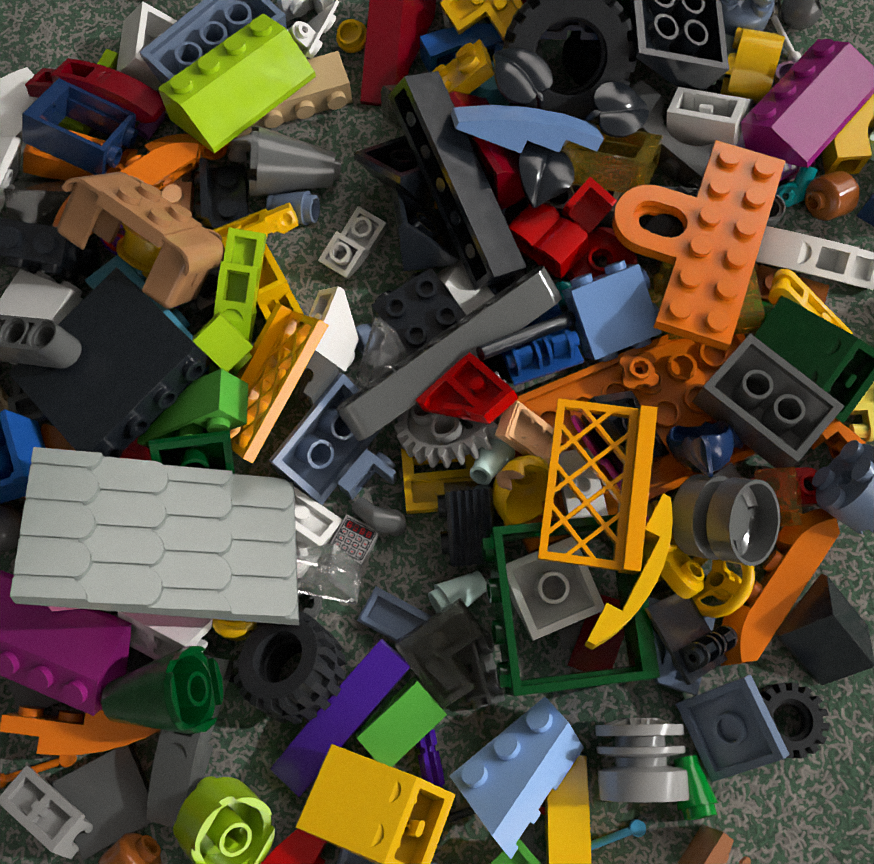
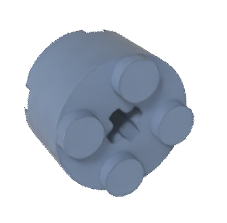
(847, 487)

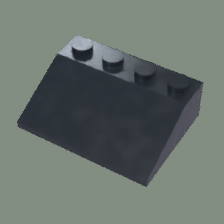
(681, 40)

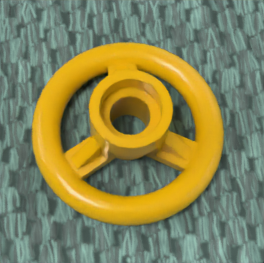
(724, 586)

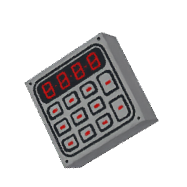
(355, 539)

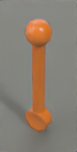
(63, 760)

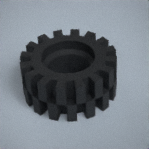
(811, 715)

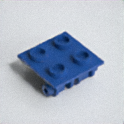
(545, 354)

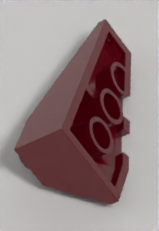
(392, 43)

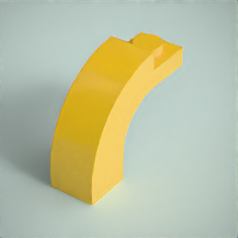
(851, 146)

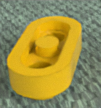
(679, 571)

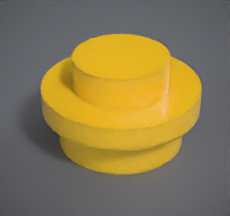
(351, 36)

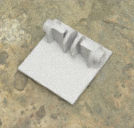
(308, 34)

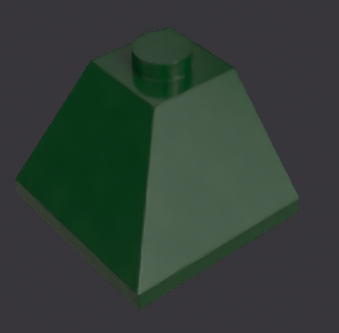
(198, 451)

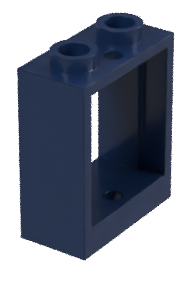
(68, 100)

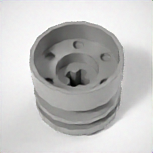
(641, 762)

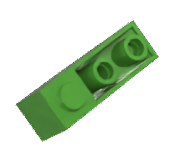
(205, 406)

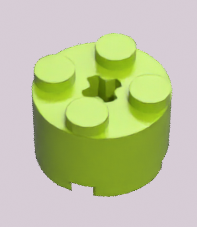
(224, 824)

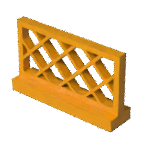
(273, 373)
(634, 485)

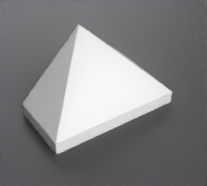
(460, 287)

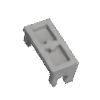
(44, 812)

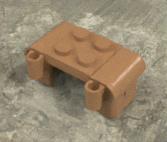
(187, 250)

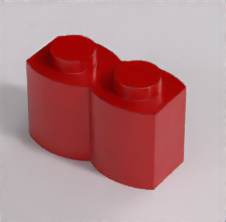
(549, 238)

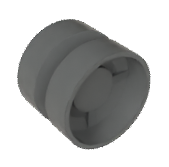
(726, 519)

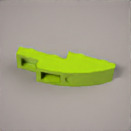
(240, 282)

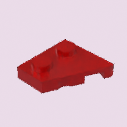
(468, 392)

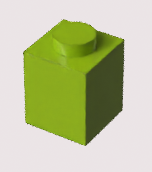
(223, 343)

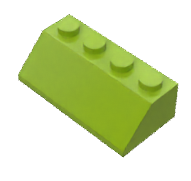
(236, 83)

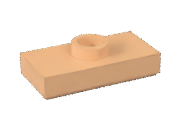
(525, 431)

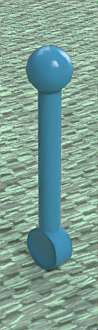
(636, 828)

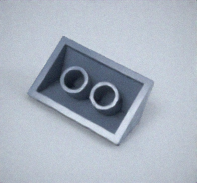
(320, 444)

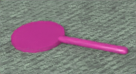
(595, 450)

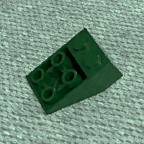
(820, 351)

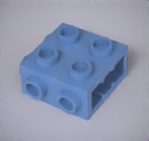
(612, 310)

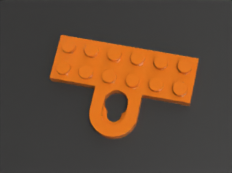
(717, 245)

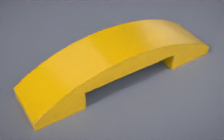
(658, 533)

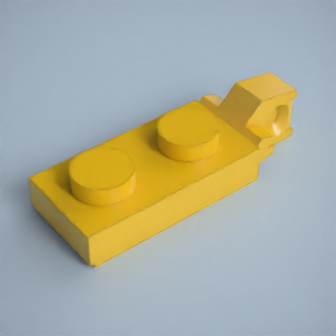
(277, 219)

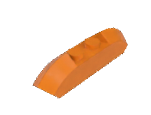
(165, 163)
(786, 577)

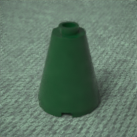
(168, 693)

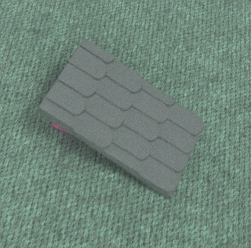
(156, 539)

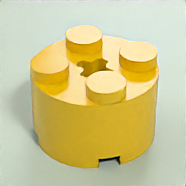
(753, 65)

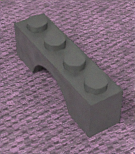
(676, 159)

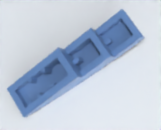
(516, 125)

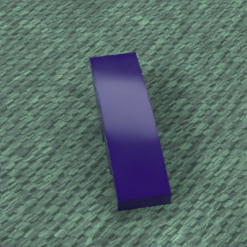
(355, 703)

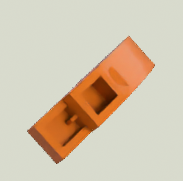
(70, 732)

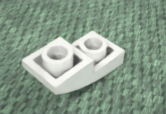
(354, 244)

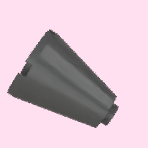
(288, 164)

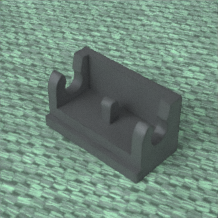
(320, 375)

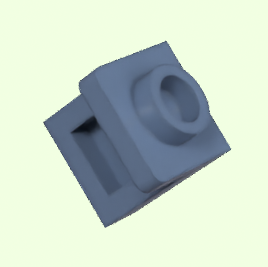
(358, 473)

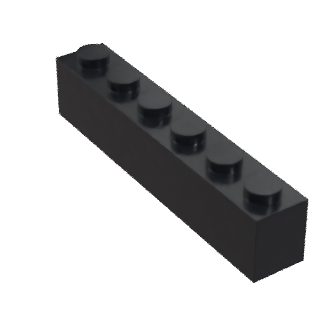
(456, 180)

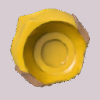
(520, 489)

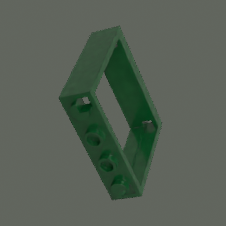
(638, 631)

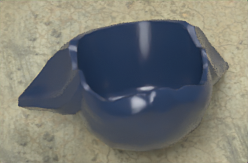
(704, 446)

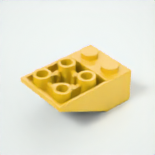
(375, 809)

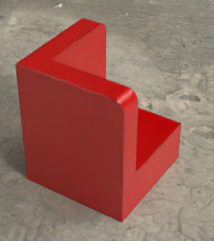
(589, 205)

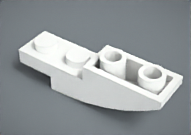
(817, 257)

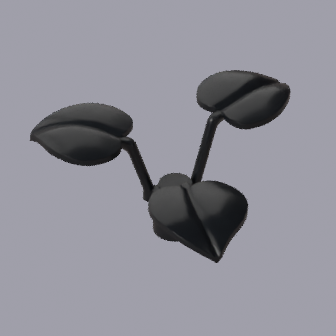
(542, 171)

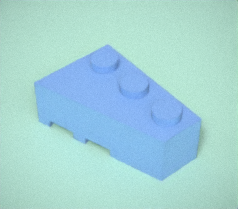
(517, 772)

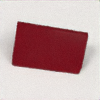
(602, 656)

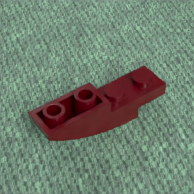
(105, 83)

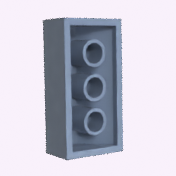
(202, 31)

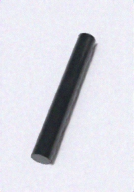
(525, 335)

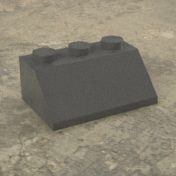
(768, 403)

